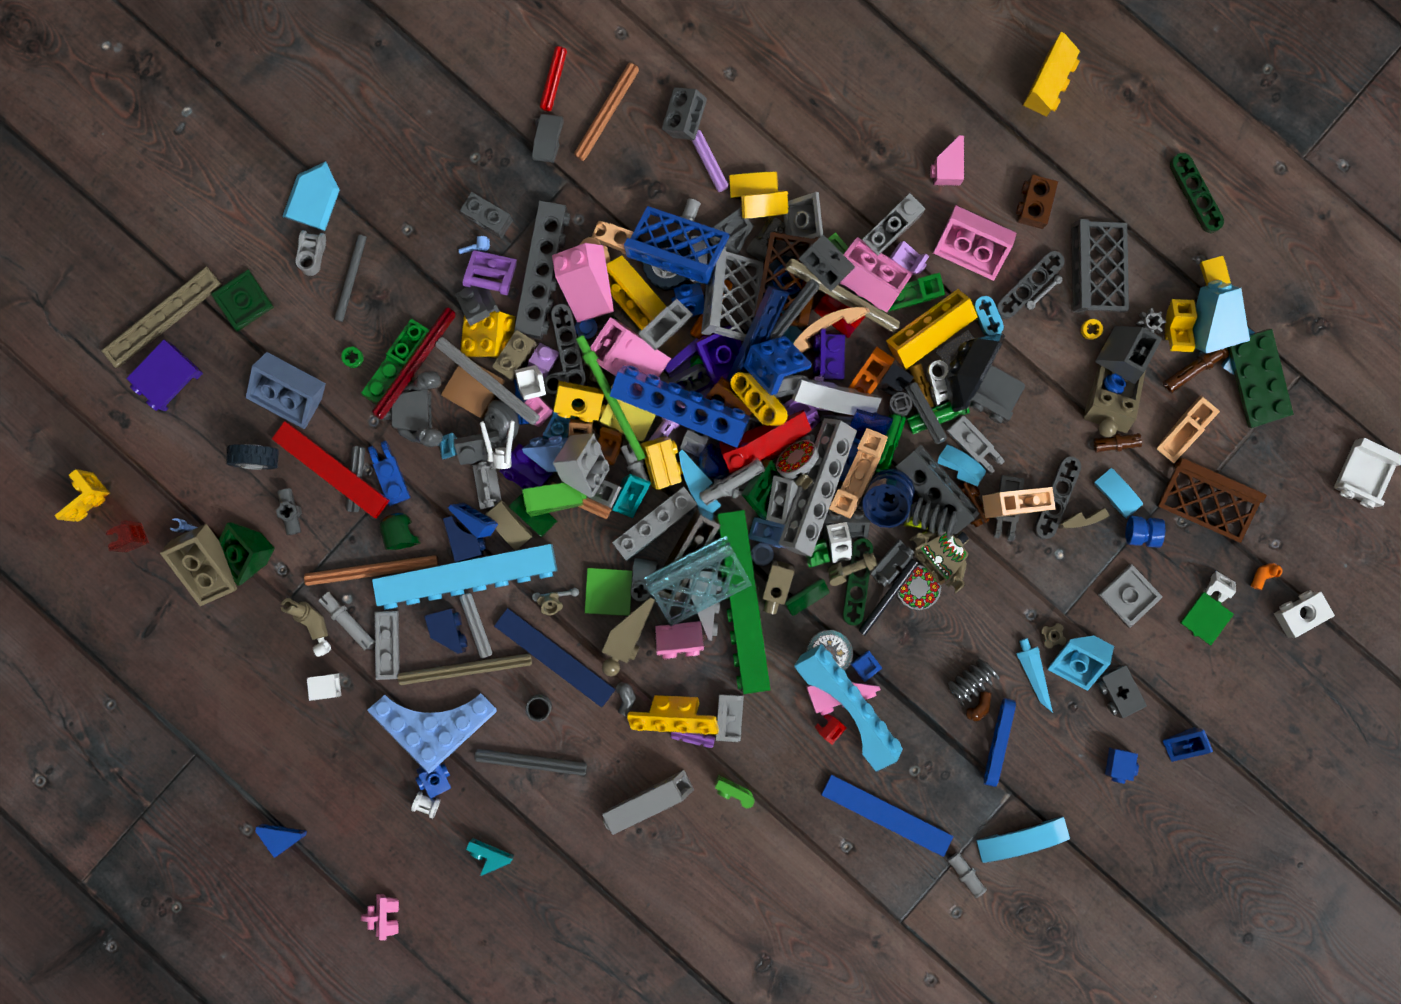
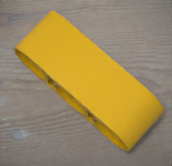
(767, 404)

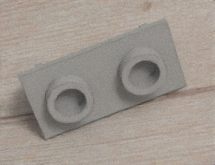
(487, 484)

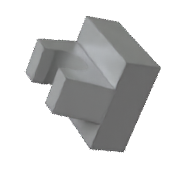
(693, 442)

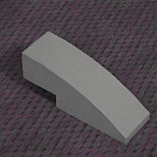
(665, 324)

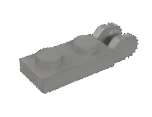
(974, 443)

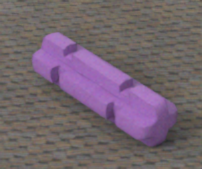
(694, 738)

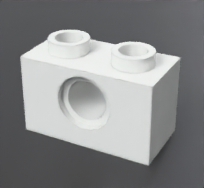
(1316, 613)

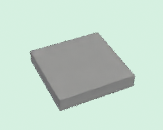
(1130, 595)

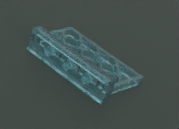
(692, 565)

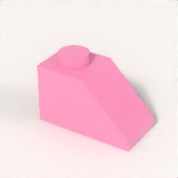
(949, 165)

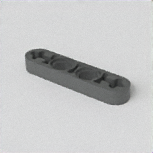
(1030, 285)
(1060, 499)

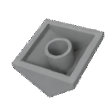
(804, 217)

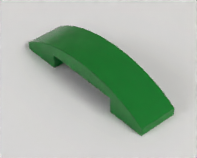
(917, 292)

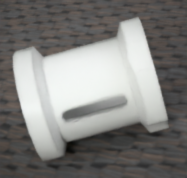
(425, 805)

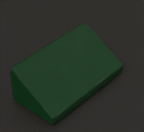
(540, 524)
(807, 597)

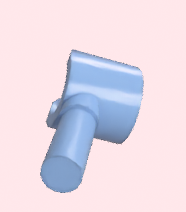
(482, 245)
(182, 526)

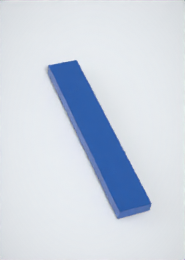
(887, 815)

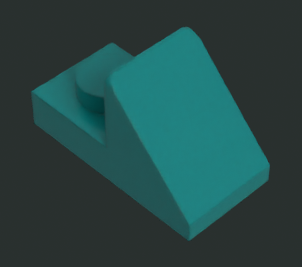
(495, 857)

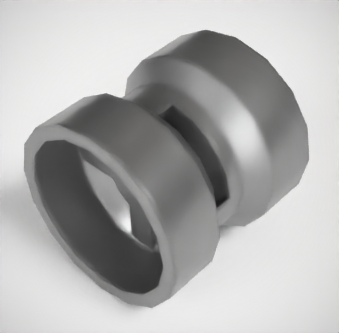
(897, 404)

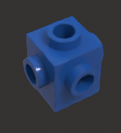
(691, 297)
(436, 784)

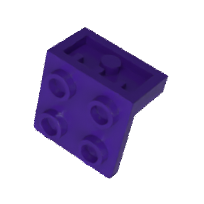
(830, 356)

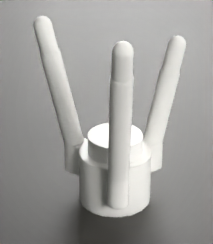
(502, 456)

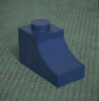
(463, 545)

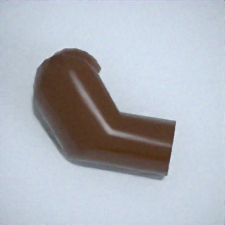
(981, 709)

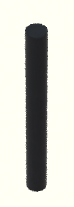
(888, 597)

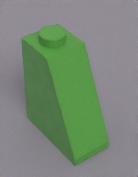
(551, 498)

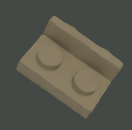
(515, 355)

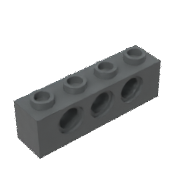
(938, 478)

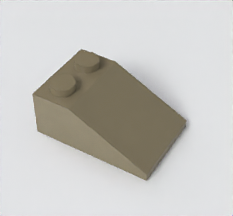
(200, 564)

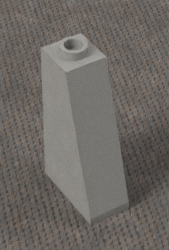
(648, 802)

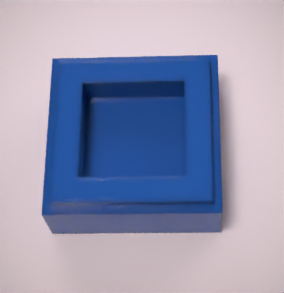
(866, 666)

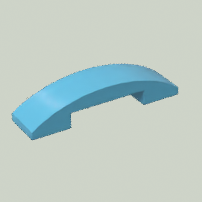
(1023, 841)

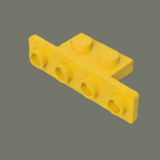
(673, 715)

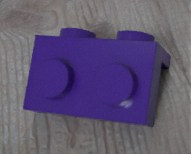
(525, 471)

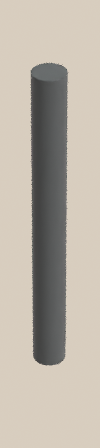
(350, 278)

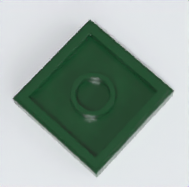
(242, 300)

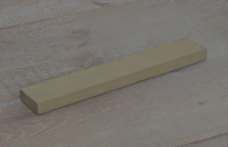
(161, 317)

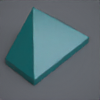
(630, 495)

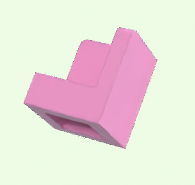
(541, 408)

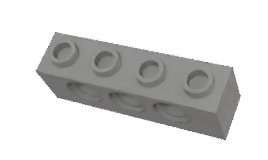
(655, 524)

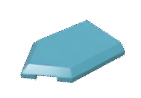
(313, 197)

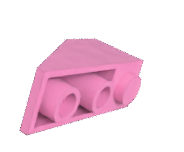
(824, 702)

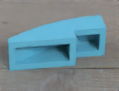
(696, 482)

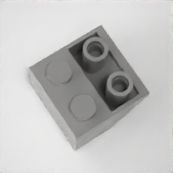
(582, 464)

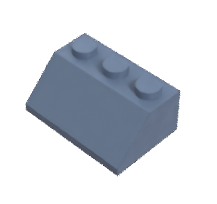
(284, 390)

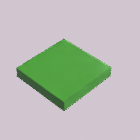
(608, 592)

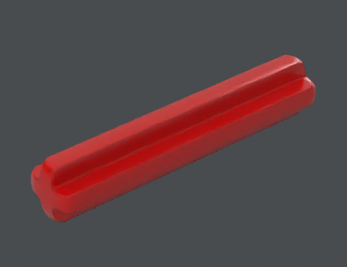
(553, 78)

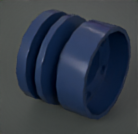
(883, 507)

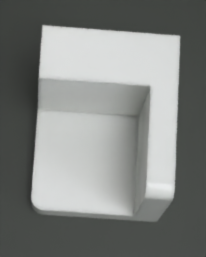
(530, 382)
(324, 687)

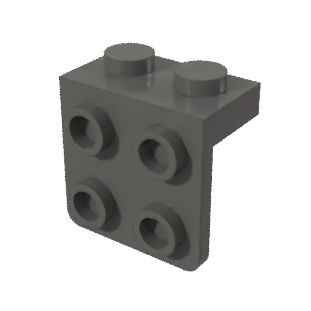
(997, 395)

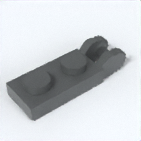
(1008, 483)

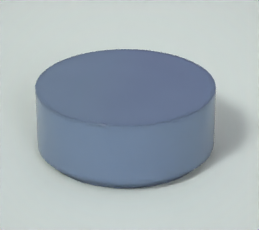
(762, 554)

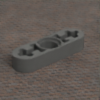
(691, 372)

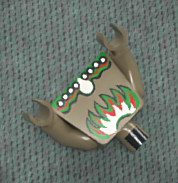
(943, 557)

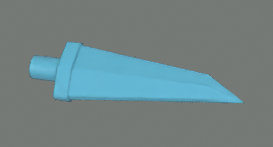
(1033, 668)

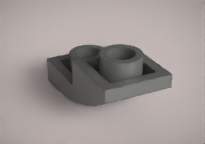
(546, 138)

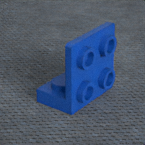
(773, 360)

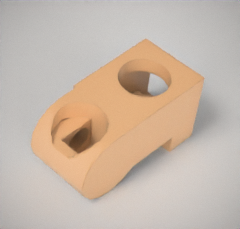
(611, 235)

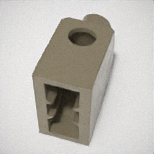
(779, 576)

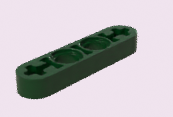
(1193, 194)
(861, 582)

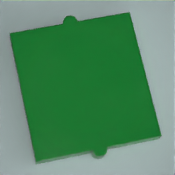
(1206, 618)

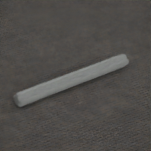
(487, 381)

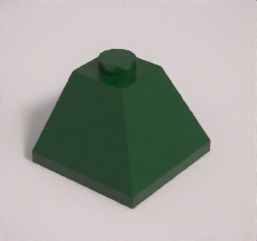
(244, 551)

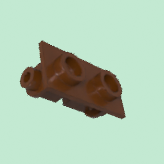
(973, 493)

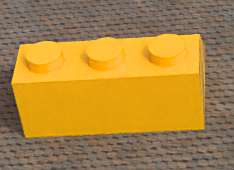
(1053, 76)

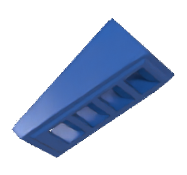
(473, 520)

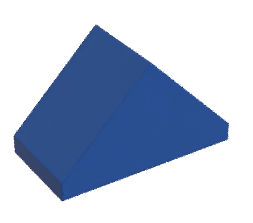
(1187, 744)
(278, 838)

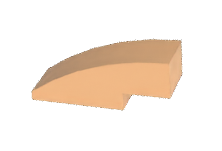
(1187, 429)

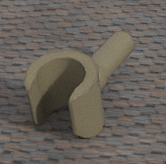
(803, 481)

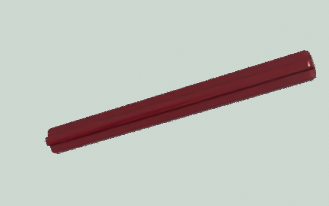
(413, 363)

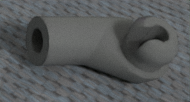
(627, 696)

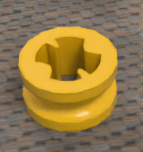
(1091, 322)

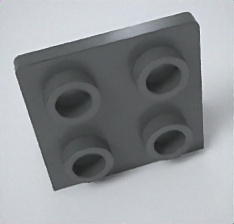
(857, 524)

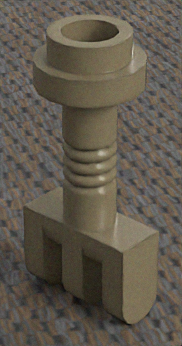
(838, 573)

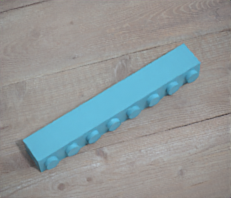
(465, 575)

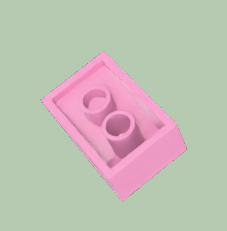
(584, 280)

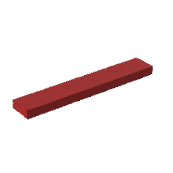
(330, 469)

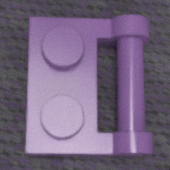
(490, 266)

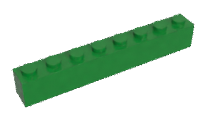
(744, 609)

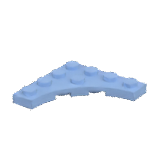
(431, 735)

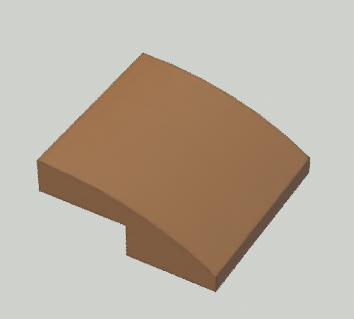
(469, 393)

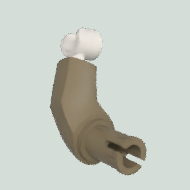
(310, 617)

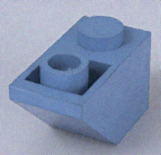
(545, 451)

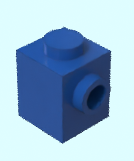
(1121, 765)

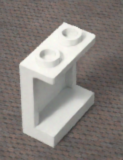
(1367, 472)

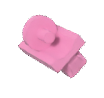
(383, 926)

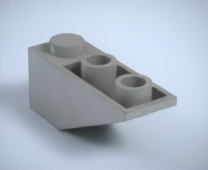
(894, 224)
(707, 615)

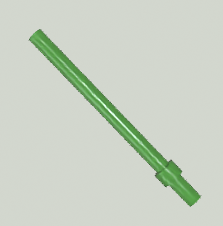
(591, 358)

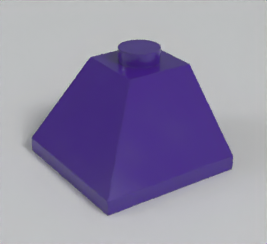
(718, 354)

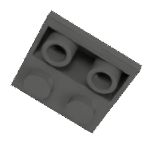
(1128, 351)

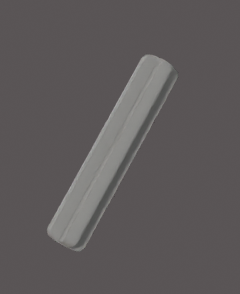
(475, 625)

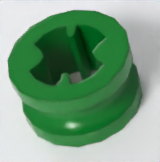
(359, 361)

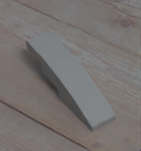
(834, 398)

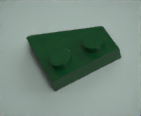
(759, 488)

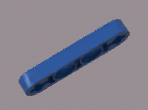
(999, 742)

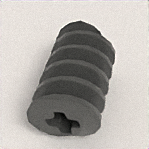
(932, 517)
(972, 681)

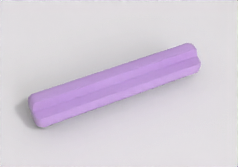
(710, 162)

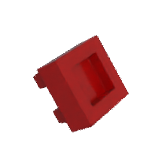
(832, 730)

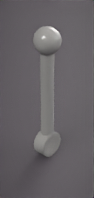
(1031, 304)
(574, 592)

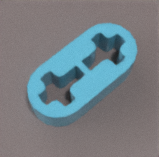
(993, 314)

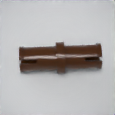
(1117, 442)

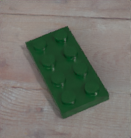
(1260, 379)

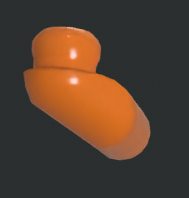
(1265, 572)

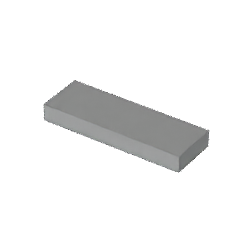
(387, 645)

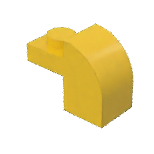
(1179, 325)

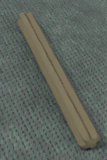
(845, 297)
(464, 669)

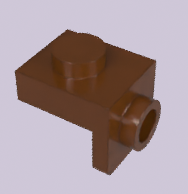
(610, 442)

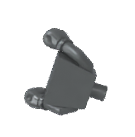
(413, 411)

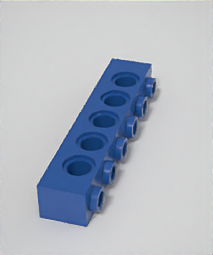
(667, 408)

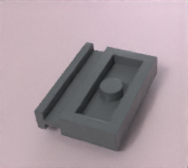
(476, 303)

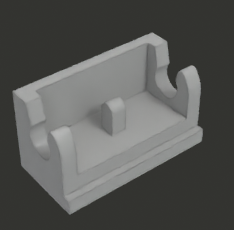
(729, 717)

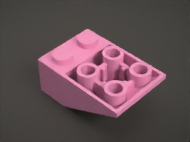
(621, 346)
(678, 639)

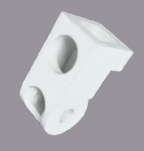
(839, 542)

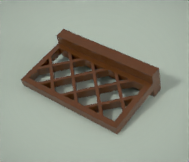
(803, 318)
(1213, 480)

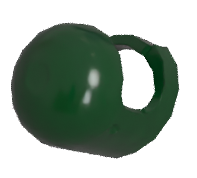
(396, 532)

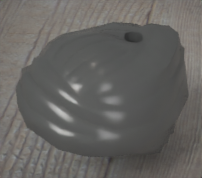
(498, 419)

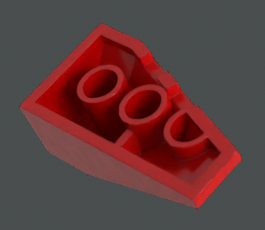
(765, 441)

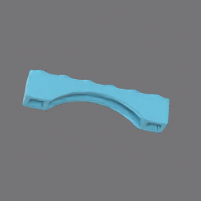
(823, 672)

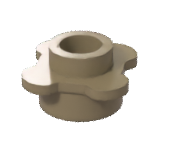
(550, 609)
(1047, 635)

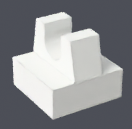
(1222, 584)

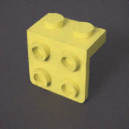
(638, 419)

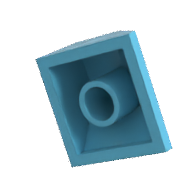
(1083, 660)

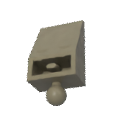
(1112, 410)
(624, 637)

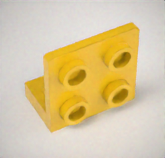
(92, 496)

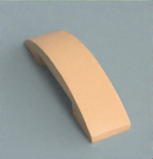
(850, 315)
(860, 473)

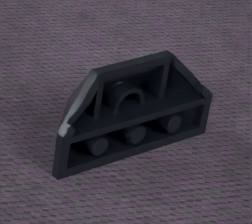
(970, 368)

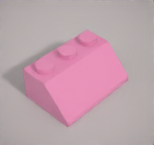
(975, 243)
(874, 276)

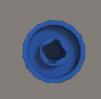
(1142, 531)

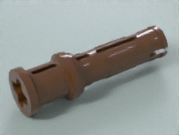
(1203, 362)

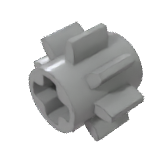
(1155, 317)

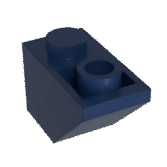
(445, 630)

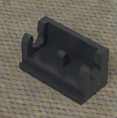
(894, 378)

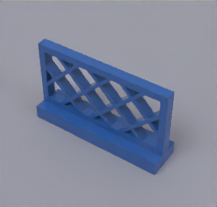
(671, 261)

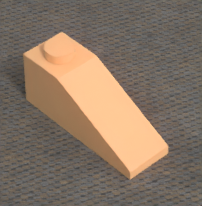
(1018, 502)

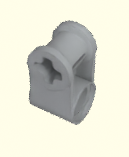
(310, 247)

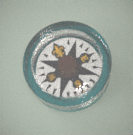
(836, 644)

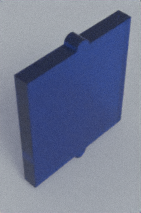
(873, 421)

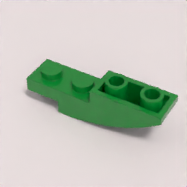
(395, 360)

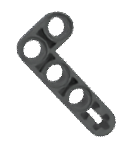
(565, 349)

